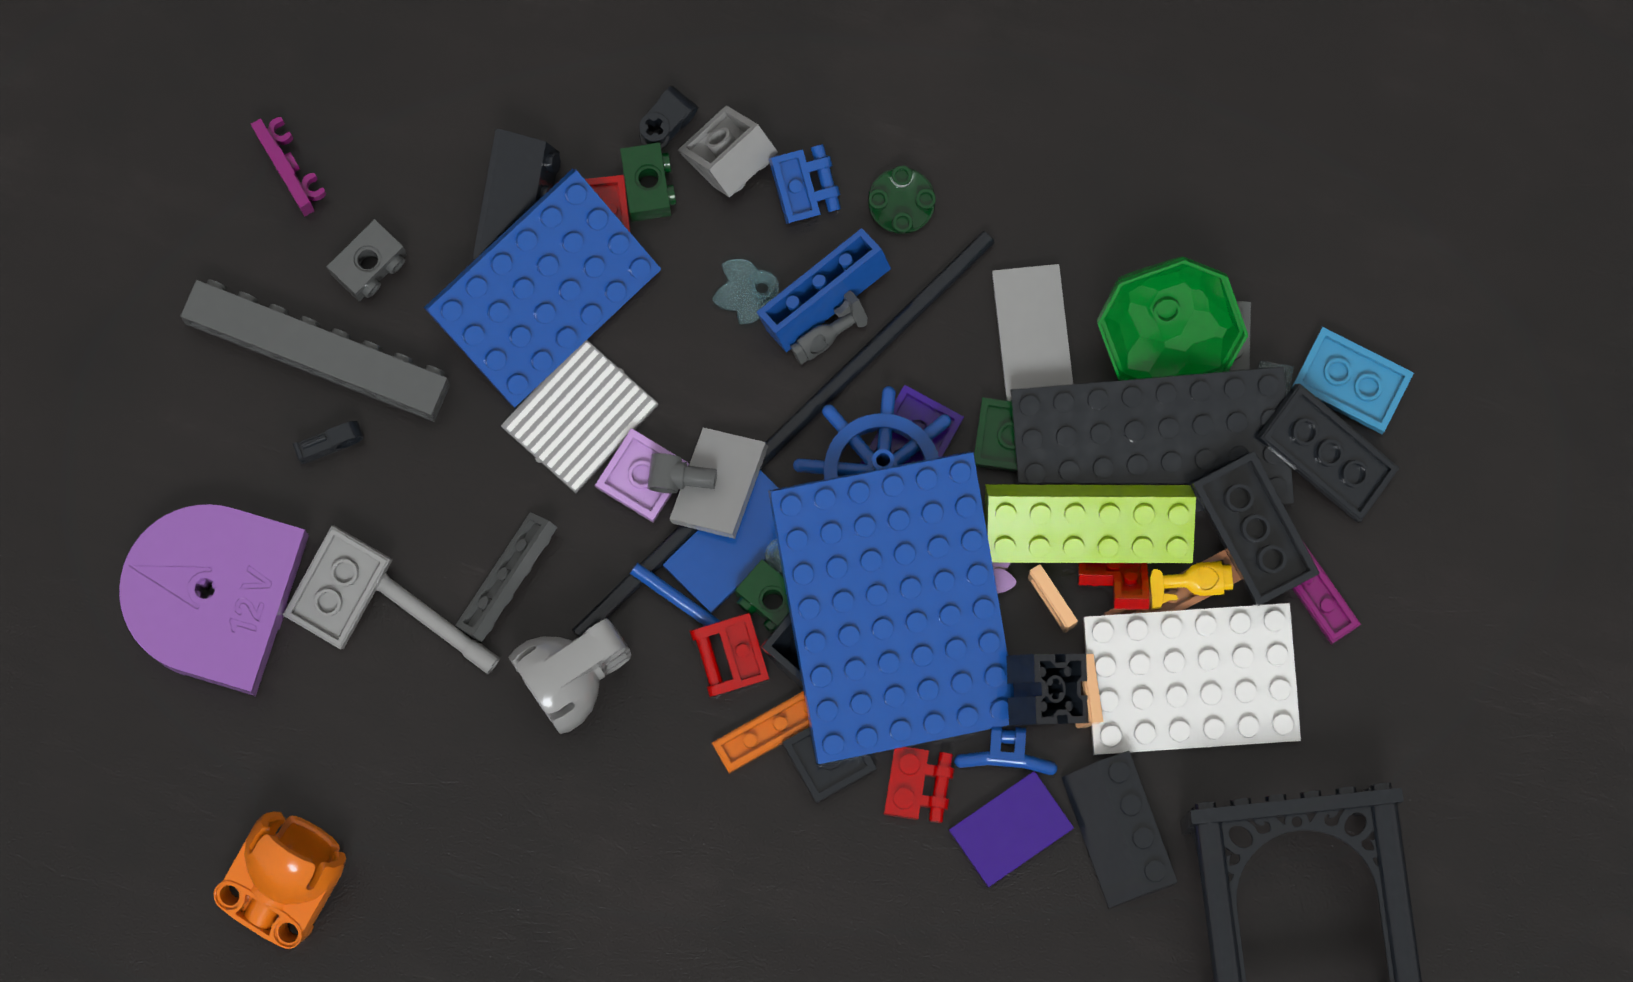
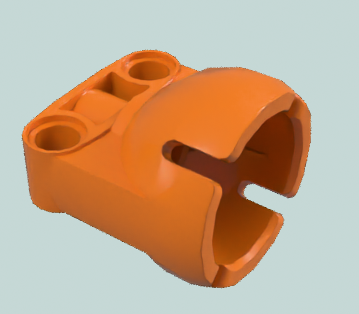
(281, 878)

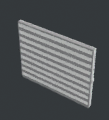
(579, 416)

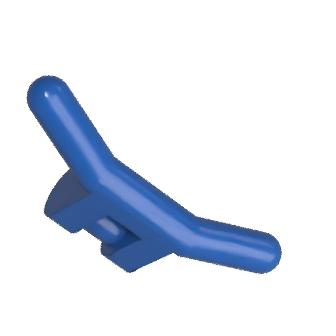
(1007, 759)

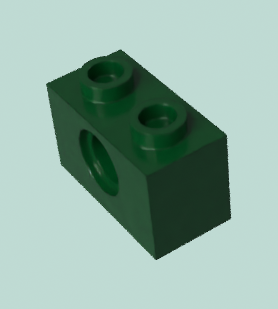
(643, 162)
(755, 587)

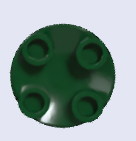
(901, 200)

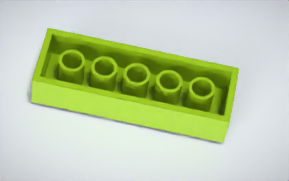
(1090, 523)

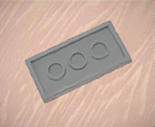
(1032, 327)

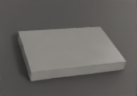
(737, 468)
(337, 587)

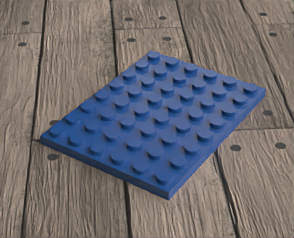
(893, 606)

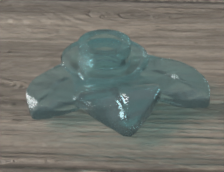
(741, 290)

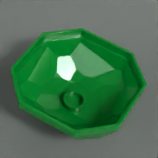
(1172, 321)

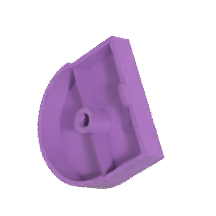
(229, 632)

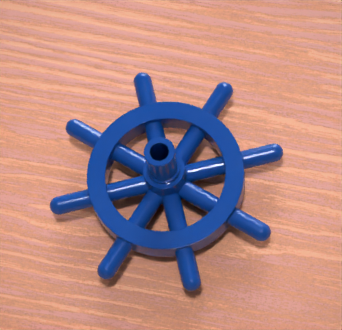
(885, 423)

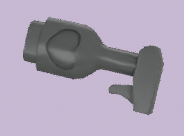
(823, 336)

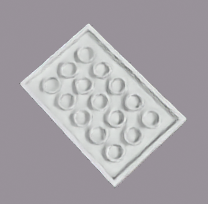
(1194, 678)

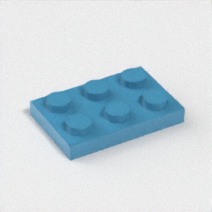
(1353, 380)

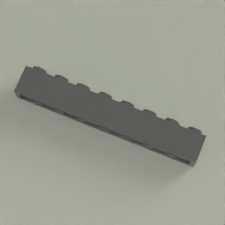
(316, 350)

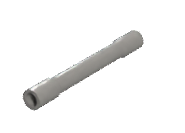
(470, 648)

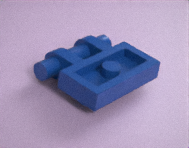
(795, 184)

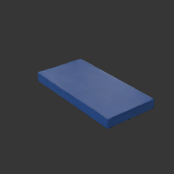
(715, 564)

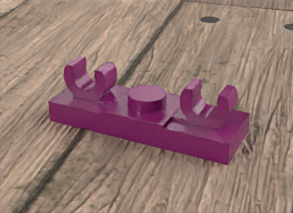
(287, 165)

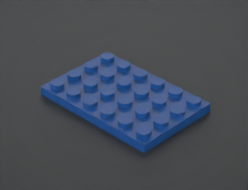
(543, 288)

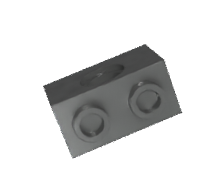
(373, 242)

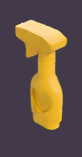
(1200, 579)

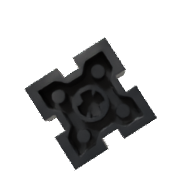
(1047, 689)

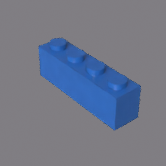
(822, 289)

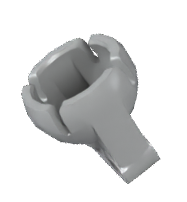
(568, 672)

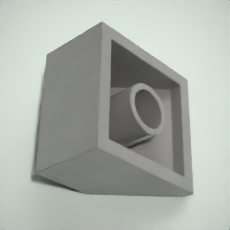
(728, 150)

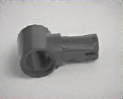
(669, 474)

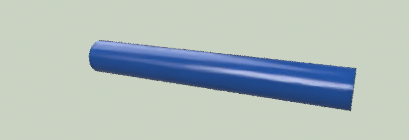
(672, 595)

